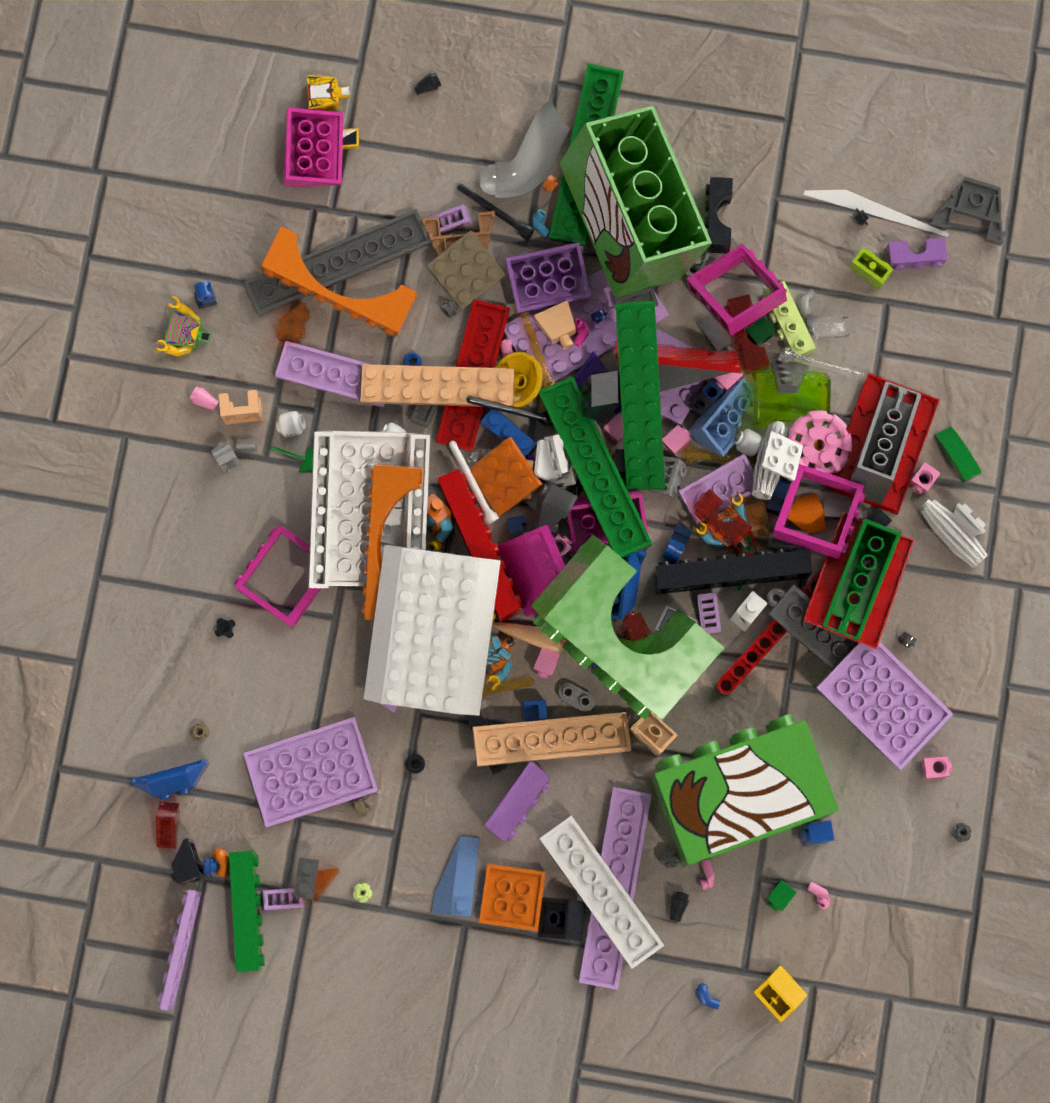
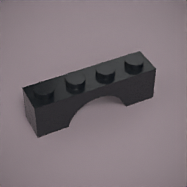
(720, 194)

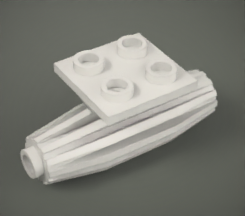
(775, 458)
(957, 530)

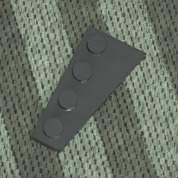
(788, 376)

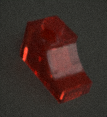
(167, 825)

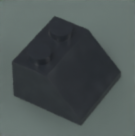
(600, 395)
(187, 864)
(561, 919)

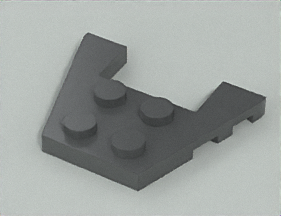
(976, 201)

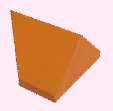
(808, 514)

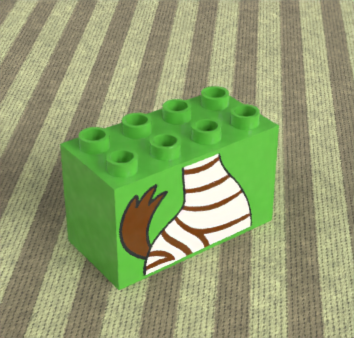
(634, 201)
(742, 790)

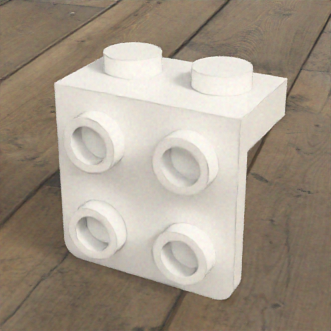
(544, 470)

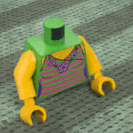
(183, 331)

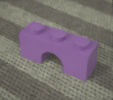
(901, 257)

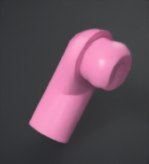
(506, 347)

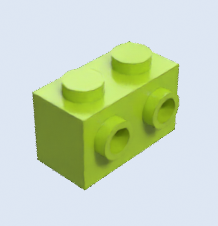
(871, 268)

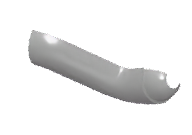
(533, 158)

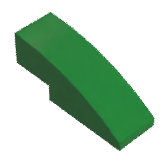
(958, 454)

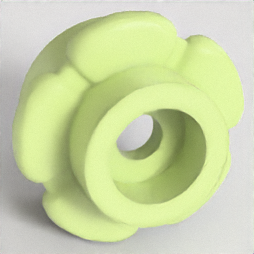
(367, 892)

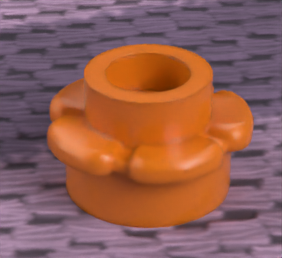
(550, 184)

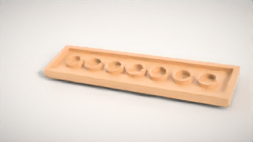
(435, 385)
(551, 739)

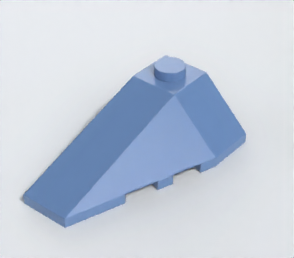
(720, 422)
(457, 883)

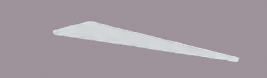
(853, 201)

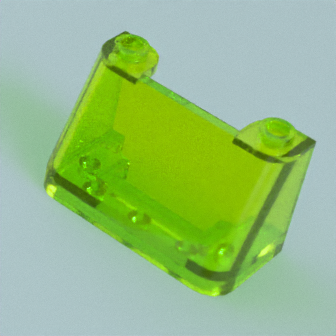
(773, 406)

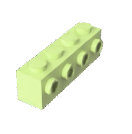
(791, 325)

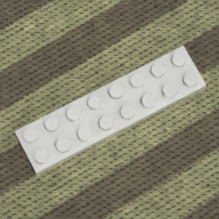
(601, 892)

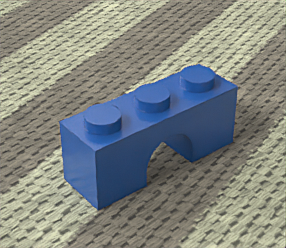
(502, 428)
(816, 833)

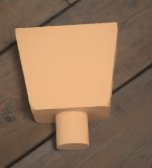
(557, 324)

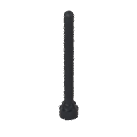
(524, 230)
(541, 417)

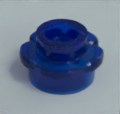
(599, 316)

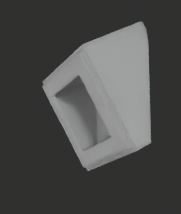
(246, 445)

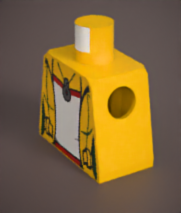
(324, 93)

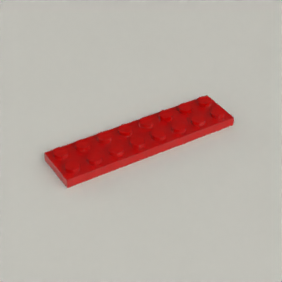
(478, 350)

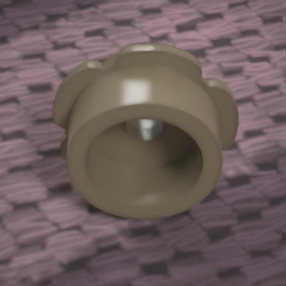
(199, 737)
(361, 807)

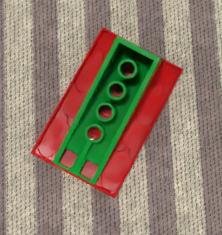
(857, 597)

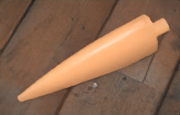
(530, 635)

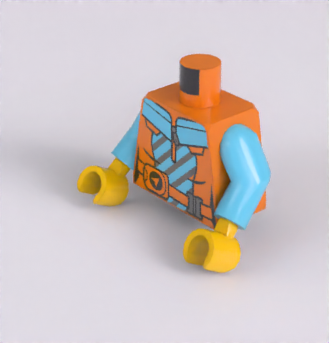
(727, 515)
(438, 521)
(499, 659)

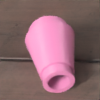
(203, 398)

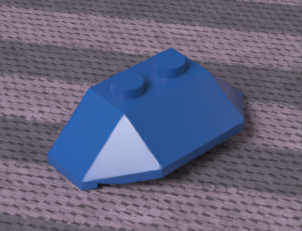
(627, 596)
(172, 780)

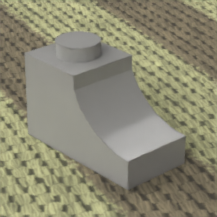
(225, 456)

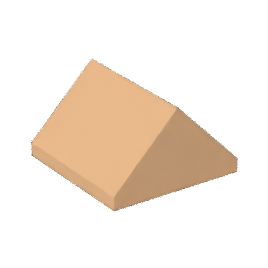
(653, 733)

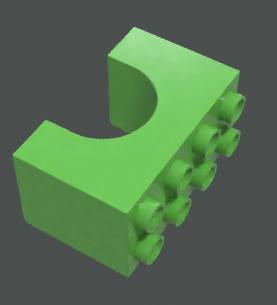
(652, 669)

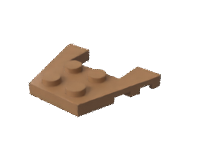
(442, 243)

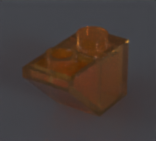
(292, 324)

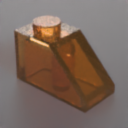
(324, 880)

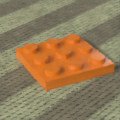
(505, 477)
(512, 897)

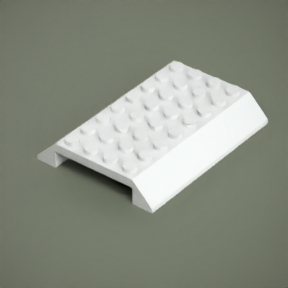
(342, 501)
(431, 630)

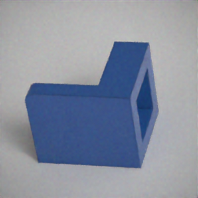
(534, 710)

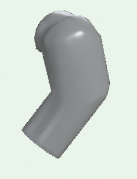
(803, 303)

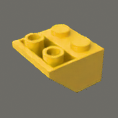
(779, 994)

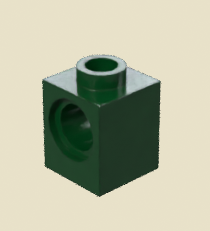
(760, 331)

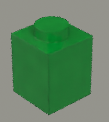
(780, 896)

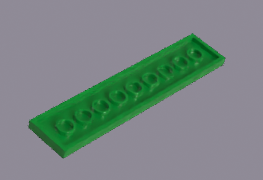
(596, 102)
(640, 395)
(595, 469)

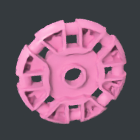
(828, 438)

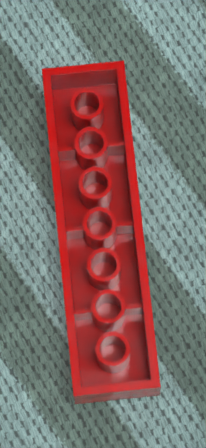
(477, 539)

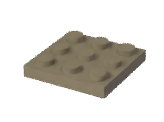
(466, 269)

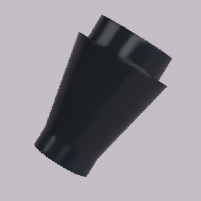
(428, 83)
(678, 905)

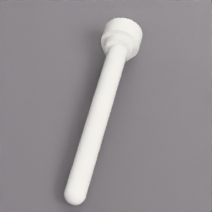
(489, 515)

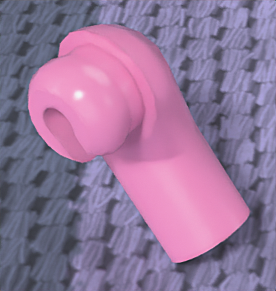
(709, 875)
(821, 895)

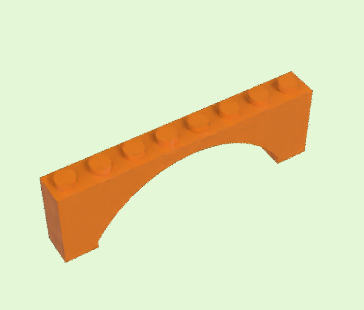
(287, 265)
(388, 488)

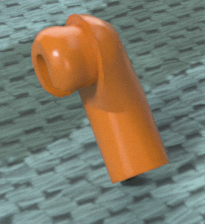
(223, 861)

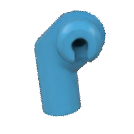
(538, 223)

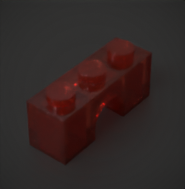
(733, 531)
(634, 627)

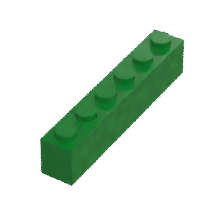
(245, 911)

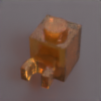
(757, 517)

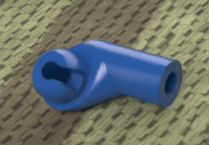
(704, 997)

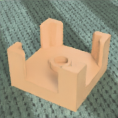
(241, 414)

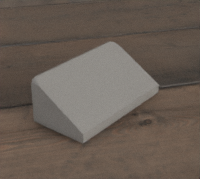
(834, 508)

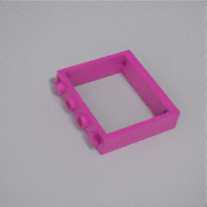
(720, 266)
(810, 542)
(253, 564)

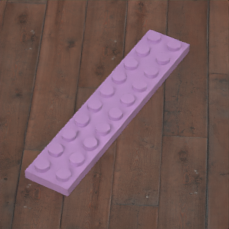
(622, 855)

